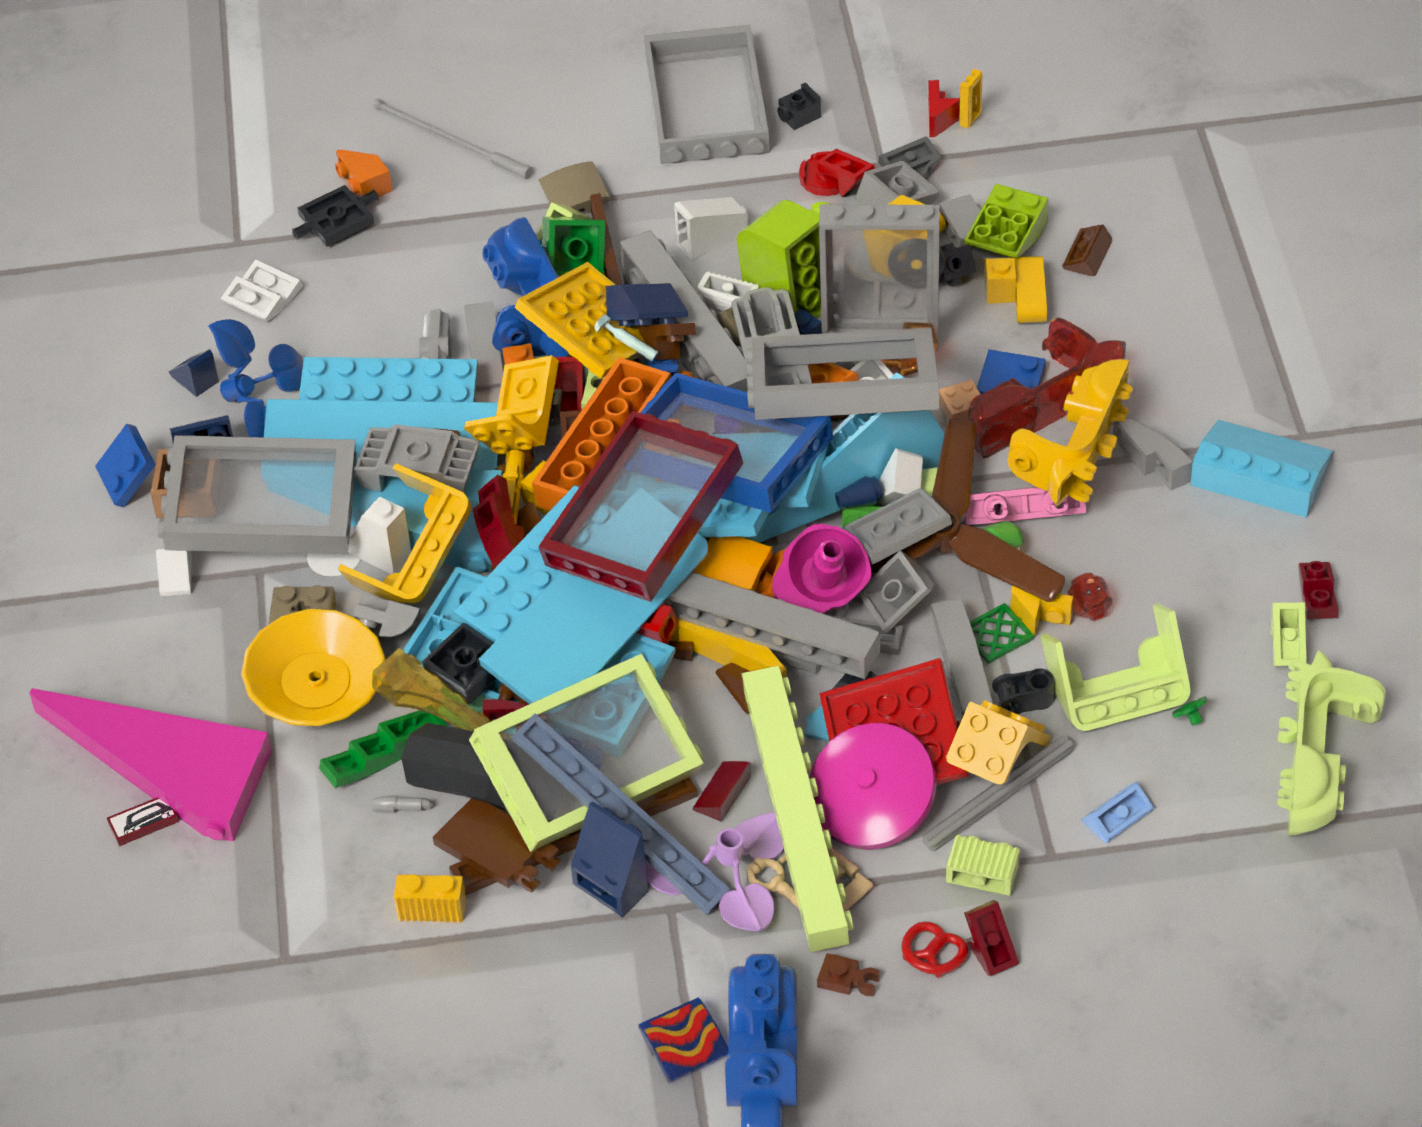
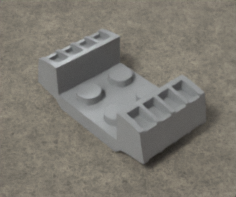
(427, 451)

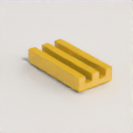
(971, 98)

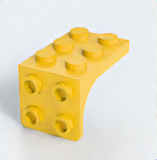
(521, 407)
(992, 740)

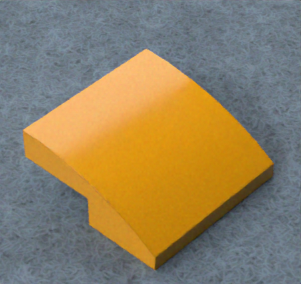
(735, 561)

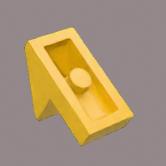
(1033, 609)

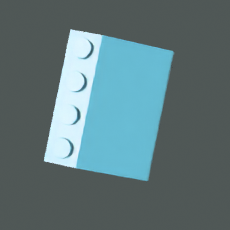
(1260, 467)

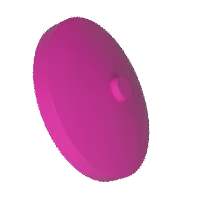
(874, 785)

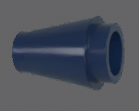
(860, 493)

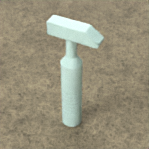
(626, 338)

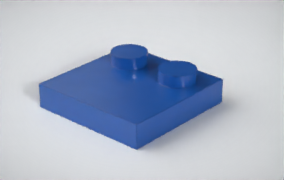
(1004, 366)
(125, 465)

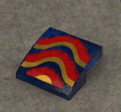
(684, 1039)

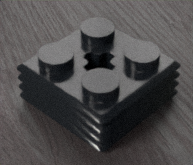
(458, 662)

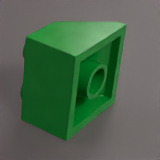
(573, 242)

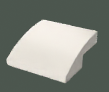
(262, 291)

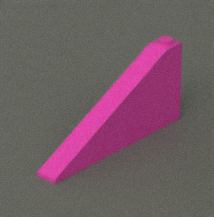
(188, 763)

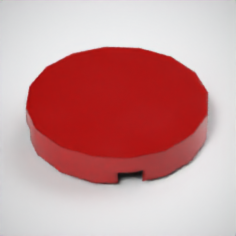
(816, 181)

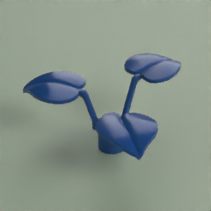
(234, 345)

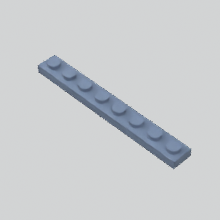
(591, 785)

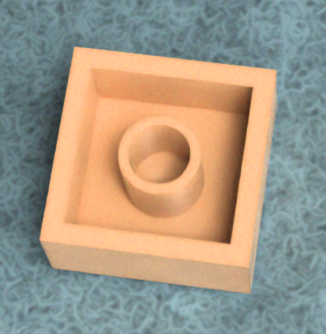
(957, 398)

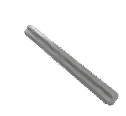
(997, 793)

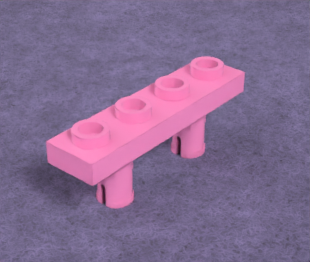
(1017, 505)

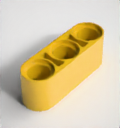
(1030, 290)

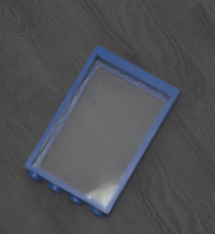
(772, 449)

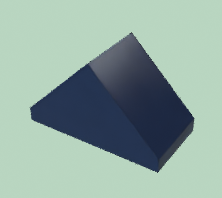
(196, 373)

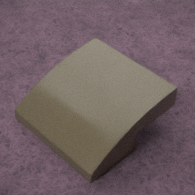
(574, 186)

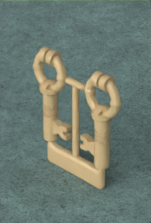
(854, 890)

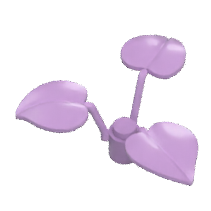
(749, 906)

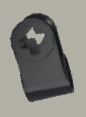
(1026, 690)

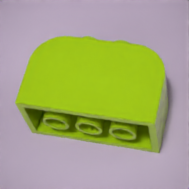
(784, 253)

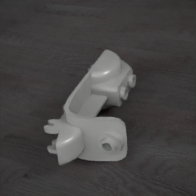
(768, 315)

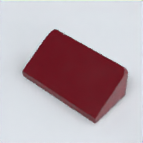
(723, 789)

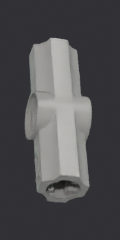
(436, 338)

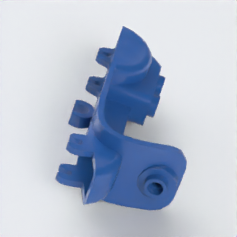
(521, 267)
(762, 1040)

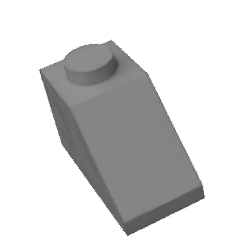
(959, 218)

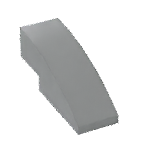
(480, 326)
(1153, 453)

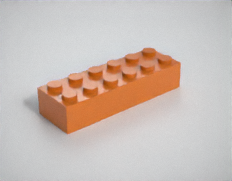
(622, 390)

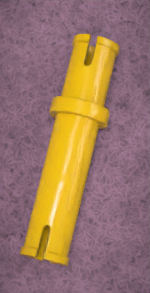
(514, 475)

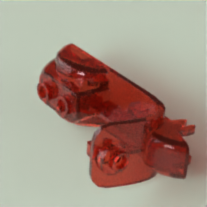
(1015, 407)

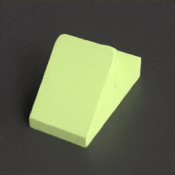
(1288, 633)

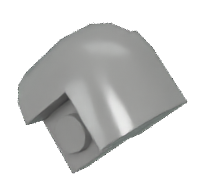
(385, 616)

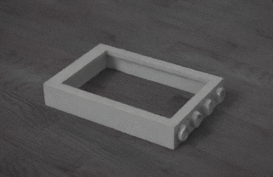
(849, 396)

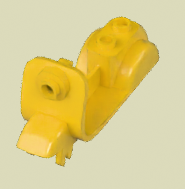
(1094, 409)

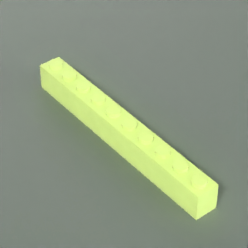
(796, 811)

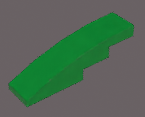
(375, 750)

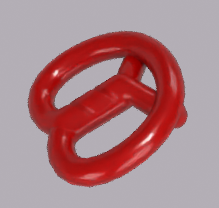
(933, 948)

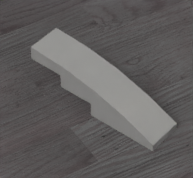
(960, 653)

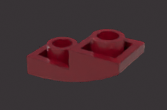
(1318, 590)

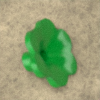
(1191, 710)

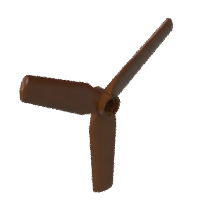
(972, 544)

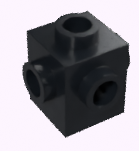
(958, 263)

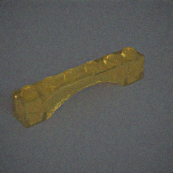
(409, 685)

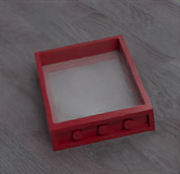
(641, 505)

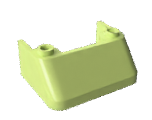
(1151, 687)

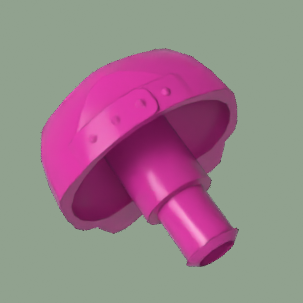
(822, 569)

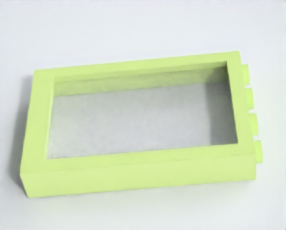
(612, 720)

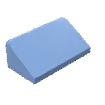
(1118, 812)

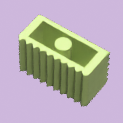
(983, 865)

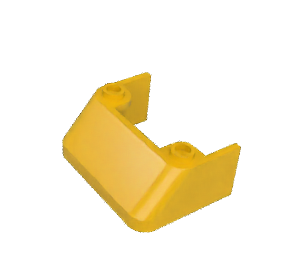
(446, 515)

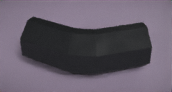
(446, 762)

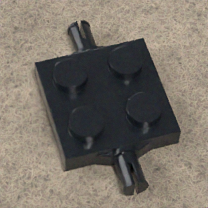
(335, 215)

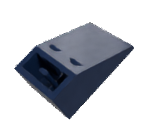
(610, 860)

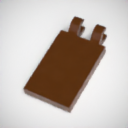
(494, 845)

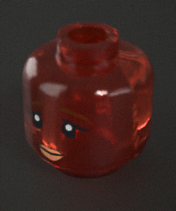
(1090, 596)

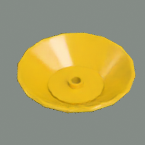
(311, 647)

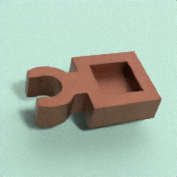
(843, 973)

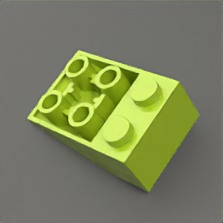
(1009, 221)

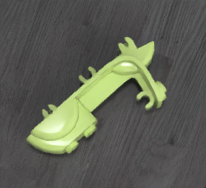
(1316, 774)

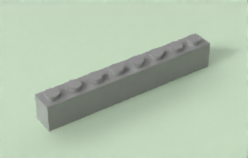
(776, 624)

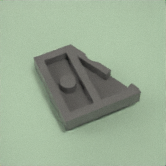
(919, 155)

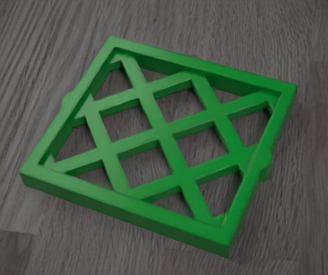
(1005, 648)

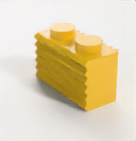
(430, 898)

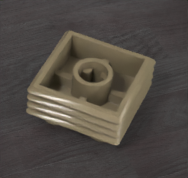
(294, 599)

